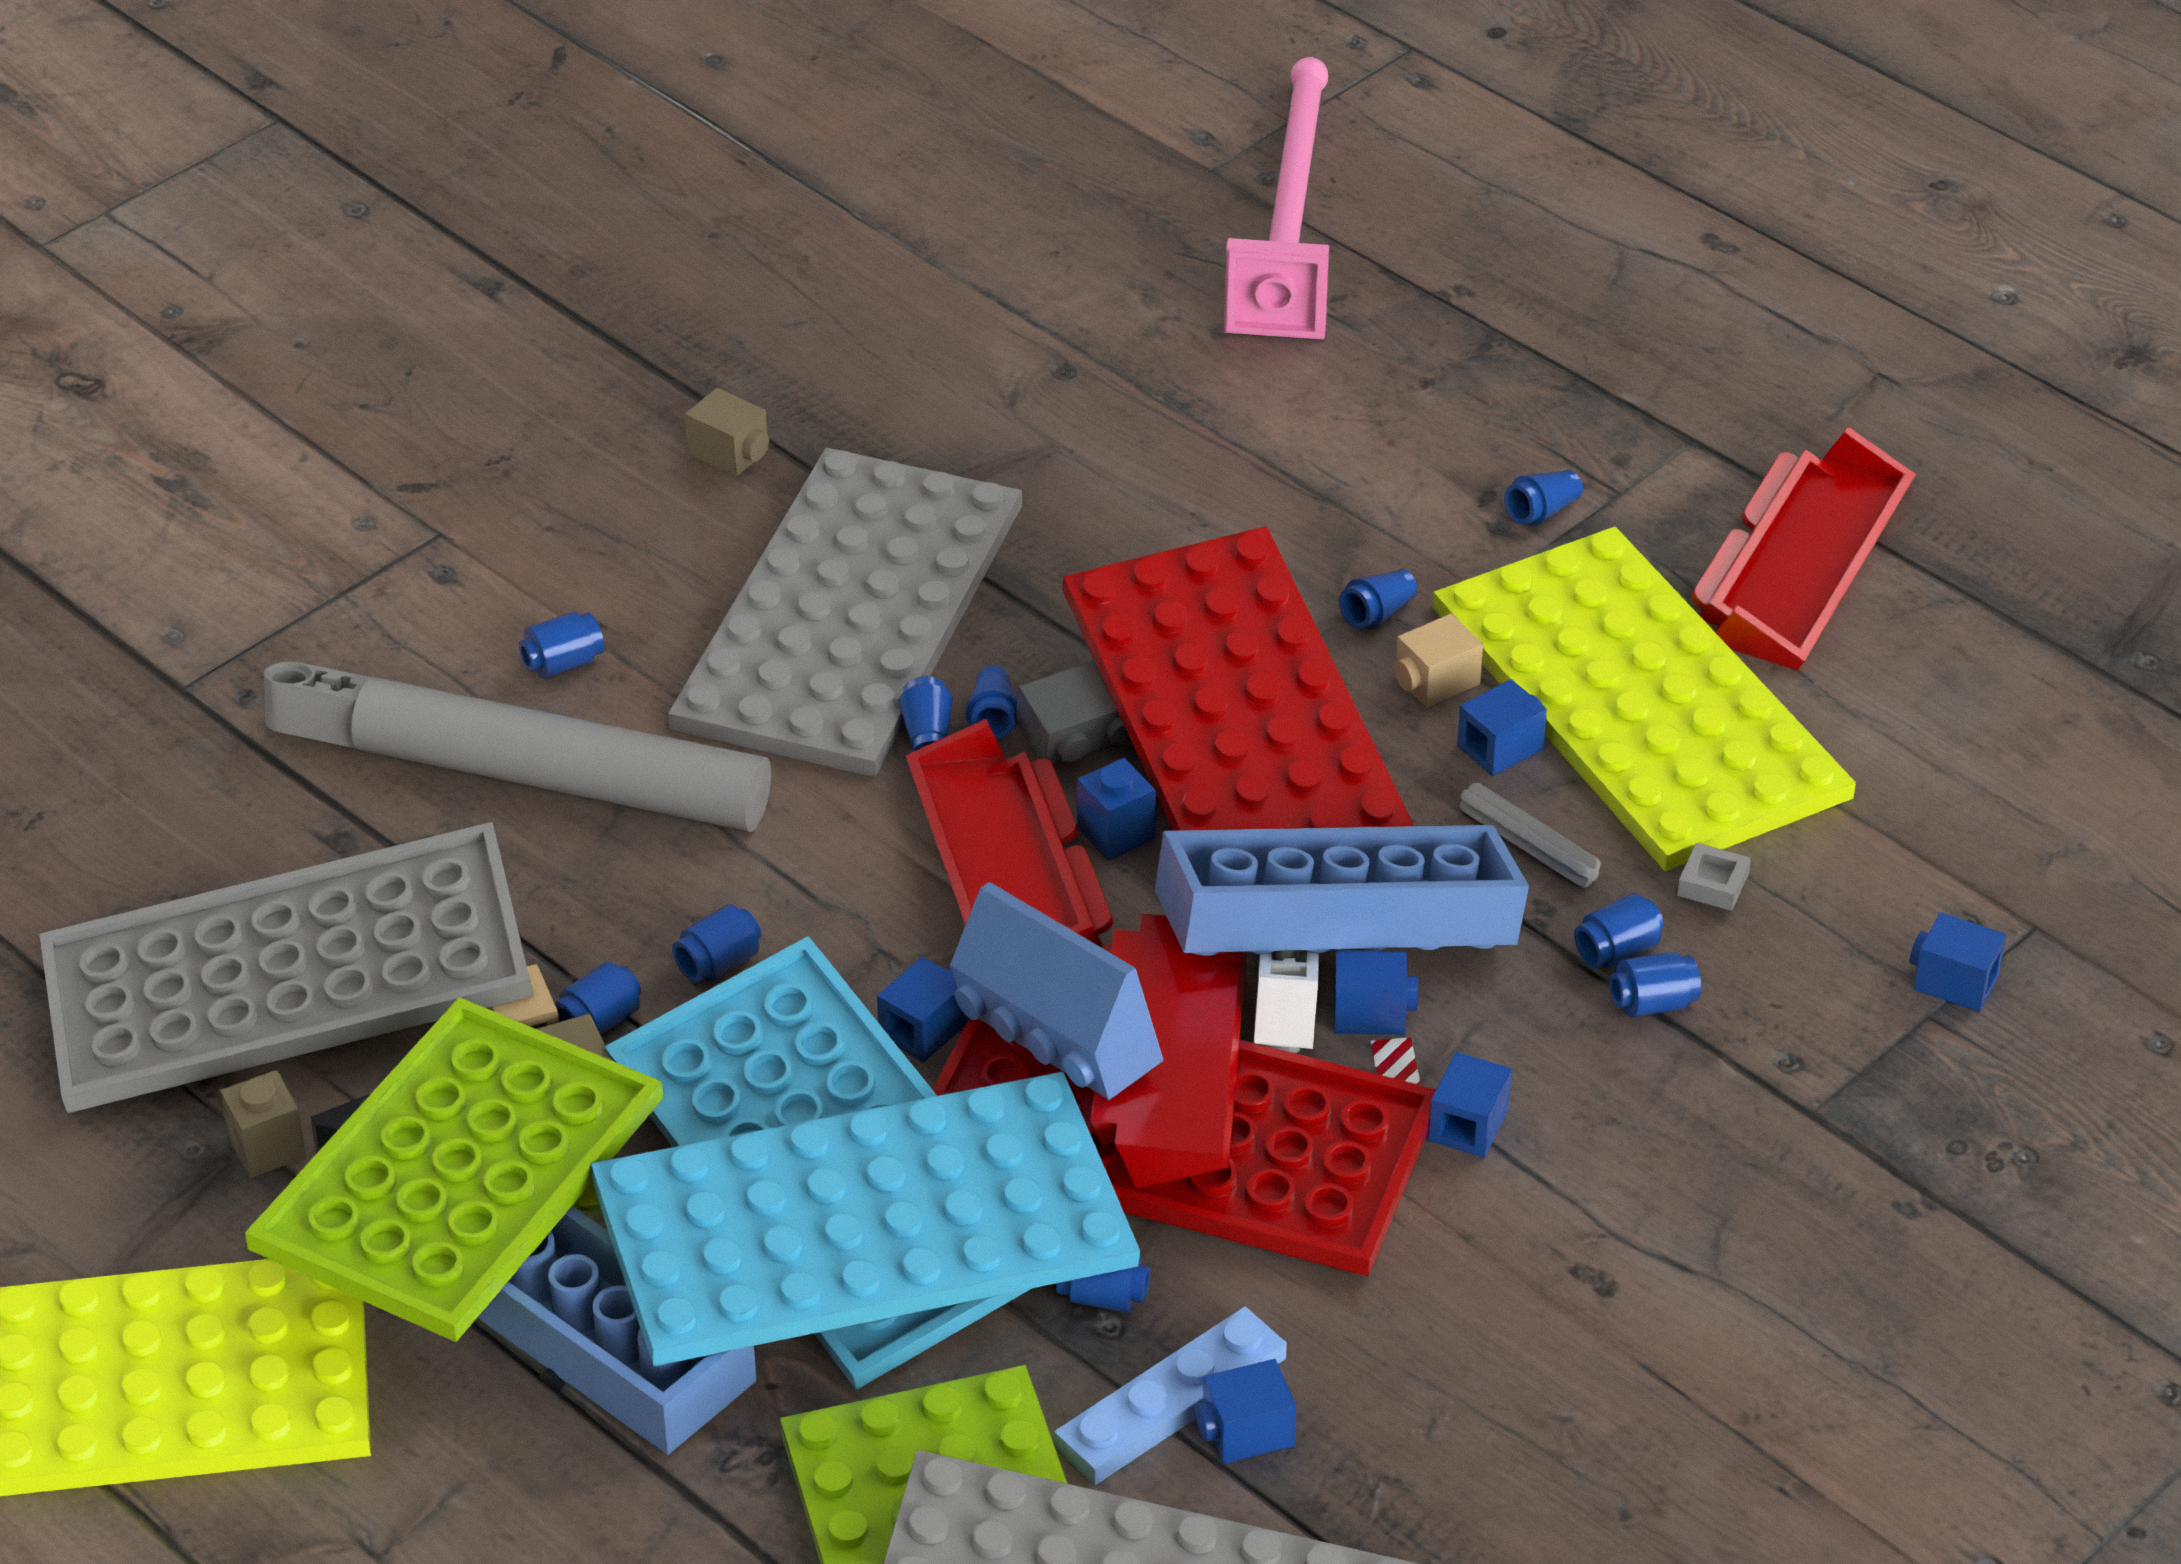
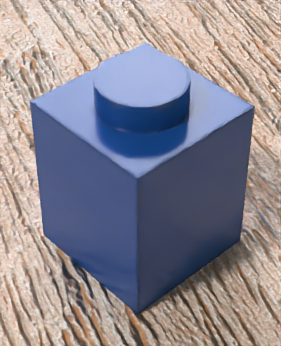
(1501, 727)
(1116, 808)
(1957, 961)
(1373, 992)
(921, 1009)
(1470, 1104)
(1247, 1411)

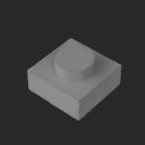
(1714, 876)

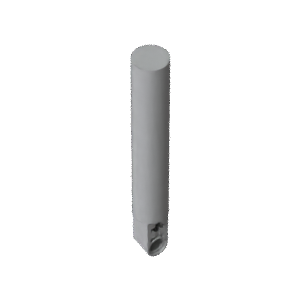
(518, 744)

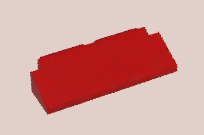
(1805, 546)
(1007, 828)
(1181, 1111)

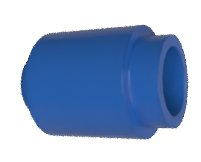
(561, 644)
(1619, 931)
(717, 943)
(1655, 983)
(606, 993)
(1109, 1290)

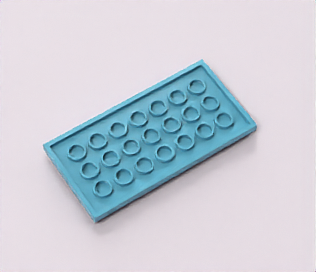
(778, 1052)
(861, 1217)

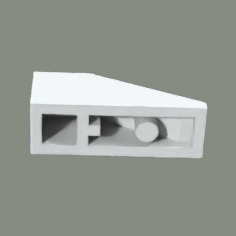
(1286, 1000)

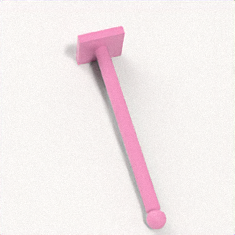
(1283, 283)

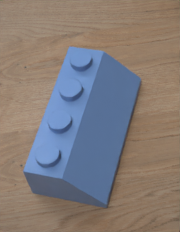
(1054, 994)

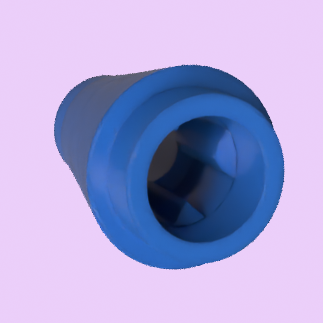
(1540, 496)
(1374, 598)
(993, 700)
(925, 710)

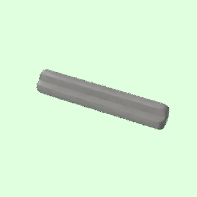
(1530, 835)

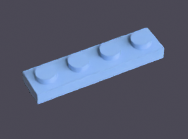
(1162, 1397)

